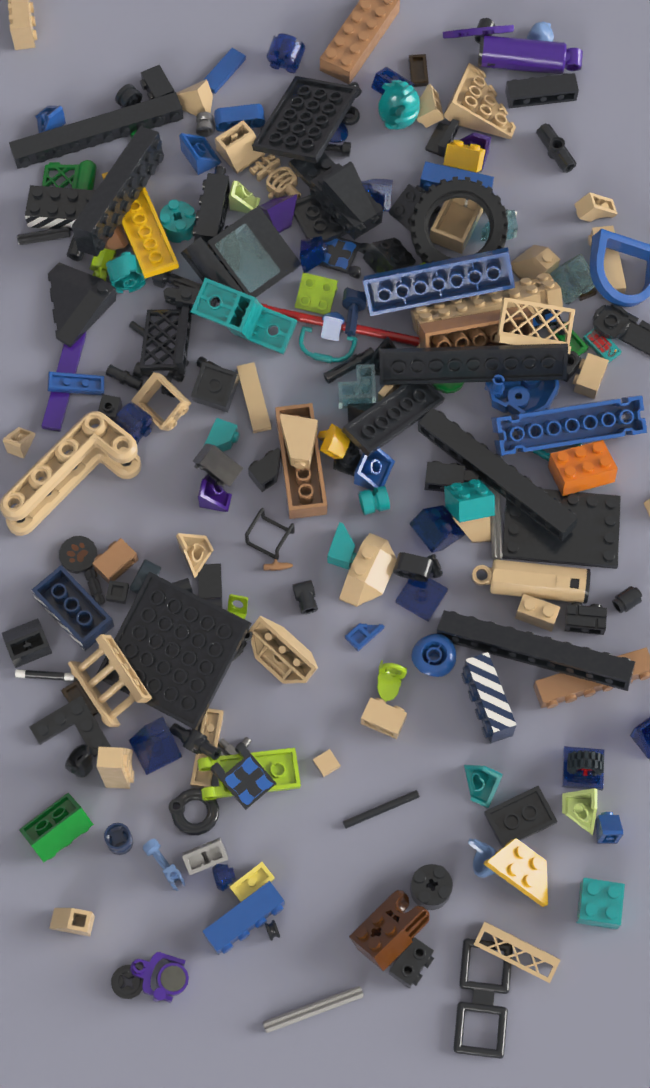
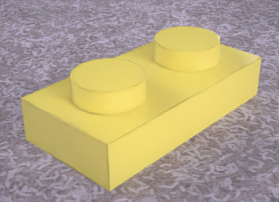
(251, 881)

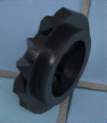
(117, 983)

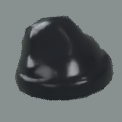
(80, 761)

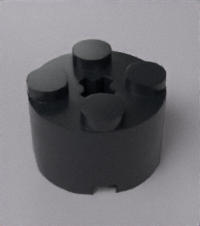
(438, 877)

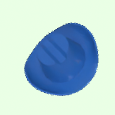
(434, 655)

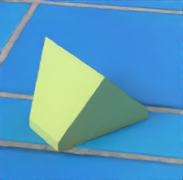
(242, 199)
(581, 807)

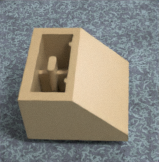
(236, 147)

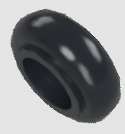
(353, 120)

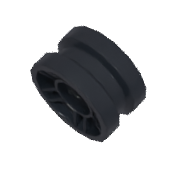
(128, 96)

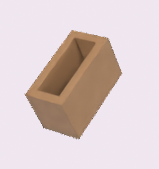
(115, 560)

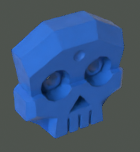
(534, 394)

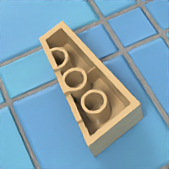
(115, 767)

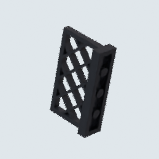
(180, 351)

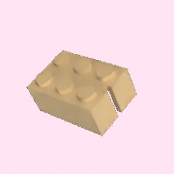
(455, 224)

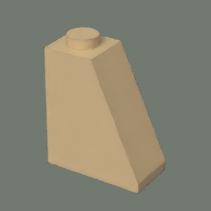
(299, 438)

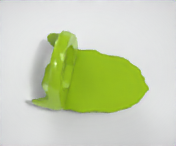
(390, 680)

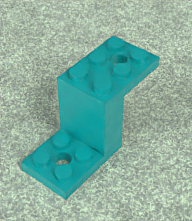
(244, 316)

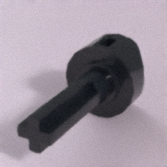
(162, 279)

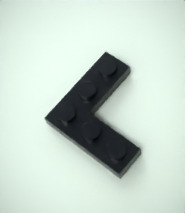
(73, 713)

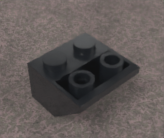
(26, 643)

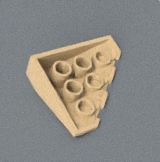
(476, 105)

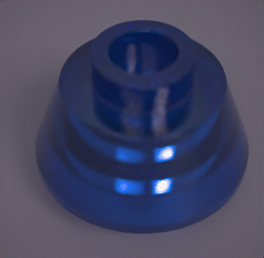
(223, 876)

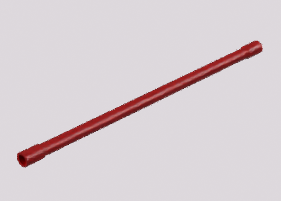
(360, 329)

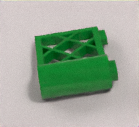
(82, 178)

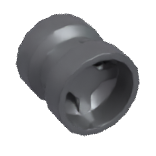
(204, 124)

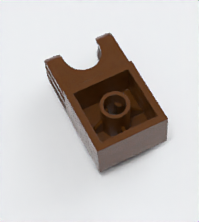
(389, 929)

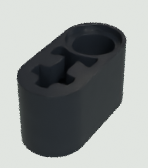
(413, 567)

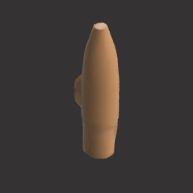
(277, 566)

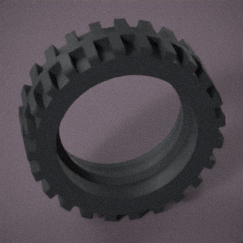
(457, 189)

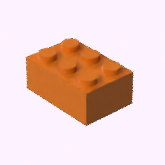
(582, 467)

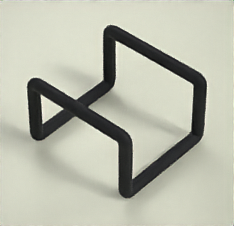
(291, 529)

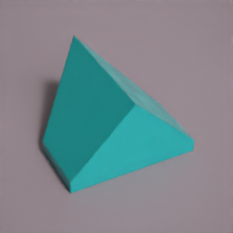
(482, 783)

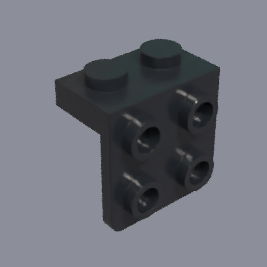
(404, 205)
(388, 255)

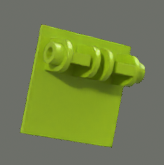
(316, 293)

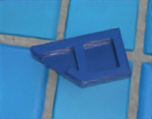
(363, 634)

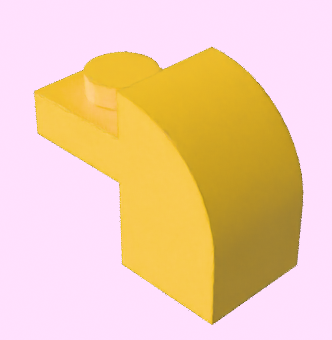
(334, 442)

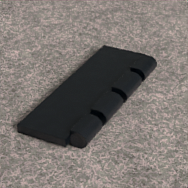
(637, 335)

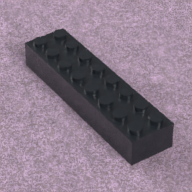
(118, 191)

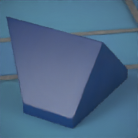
(50, 118)

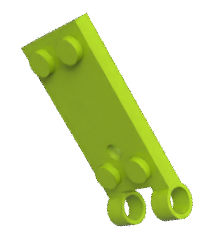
(279, 764)

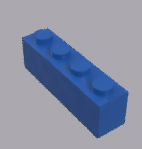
(433, 173)
(243, 918)

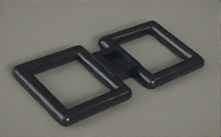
(482, 1001)

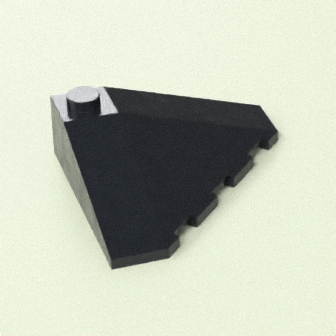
(77, 301)

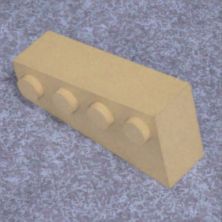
(22, 24)

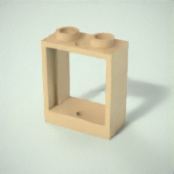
(147, 392)

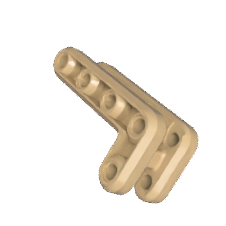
(88, 448)

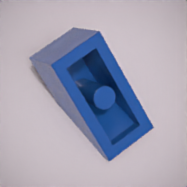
(608, 828)

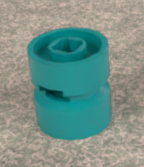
(374, 500)

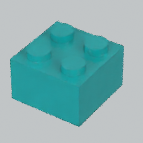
(469, 500)
(600, 903)

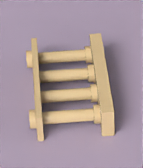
(127, 678)

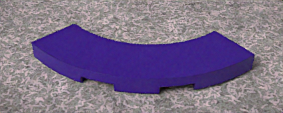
(478, 31)

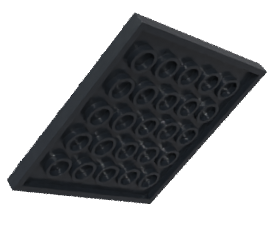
(178, 648)

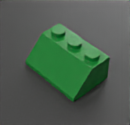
(56, 827)

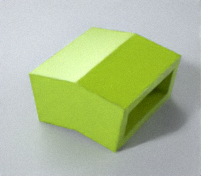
(102, 258)

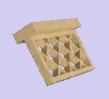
(520, 339)

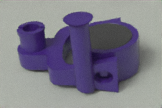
(170, 979)

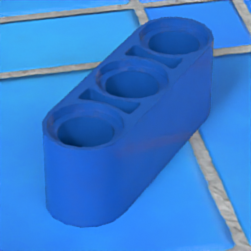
(230, 116)

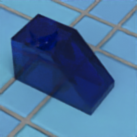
(312, 253)

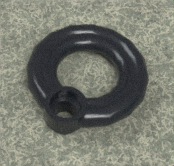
(193, 828)

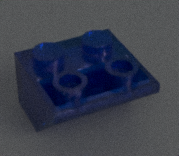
(436, 528)

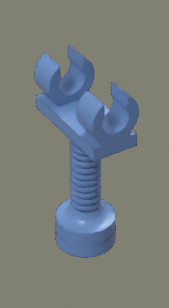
(171, 873)

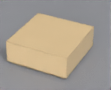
(326, 763)

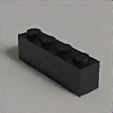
(541, 90)

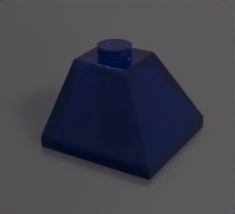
(155, 746)

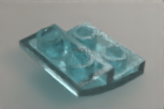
(573, 278)

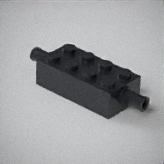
(213, 205)

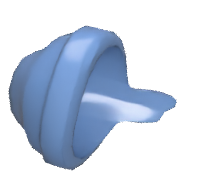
(541, 31)
(482, 853)

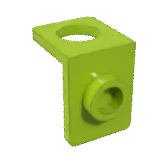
(241, 612)

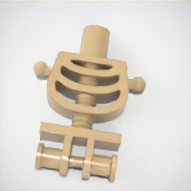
(283, 177)

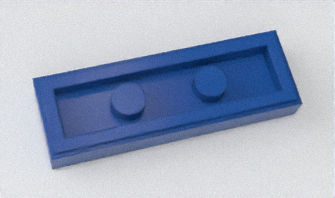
(224, 69)
(75, 383)

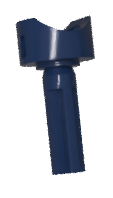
(353, 302)

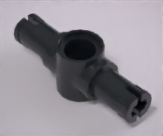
(195, 741)

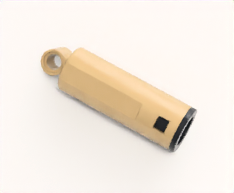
(536, 580)

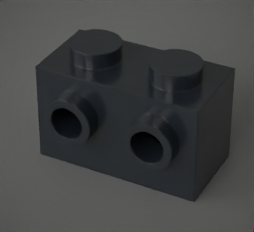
(411, 963)

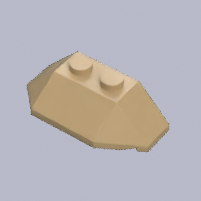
(369, 571)
(281, 652)

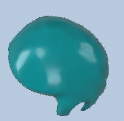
(398, 105)

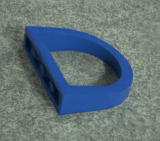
(606, 239)

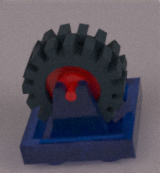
(583, 768)

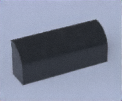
(207, 265)

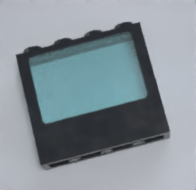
(254, 253)

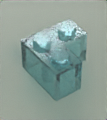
(358, 391)

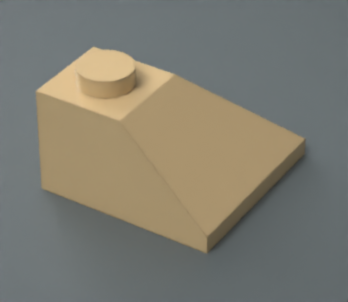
(534, 262)

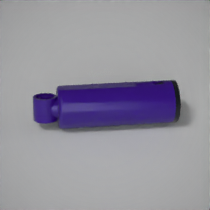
(528, 55)

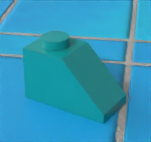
(223, 434)
(342, 548)

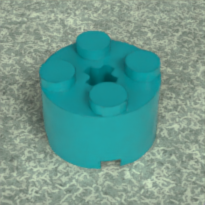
(178, 220)
(125, 273)

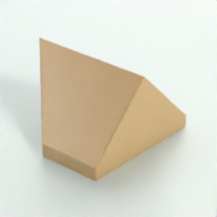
(196, 98)
(477, 530)
(195, 550)

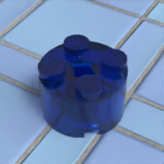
(285, 52)
(134, 421)

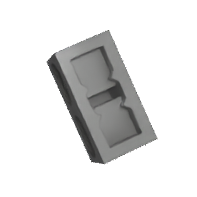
(205, 856)

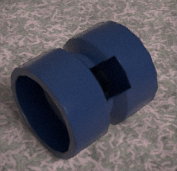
(118, 838)

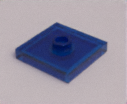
(422, 597)

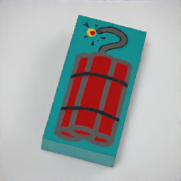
(602, 346)

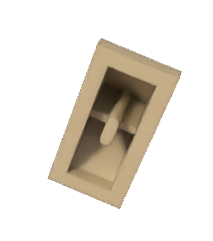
(18, 442)

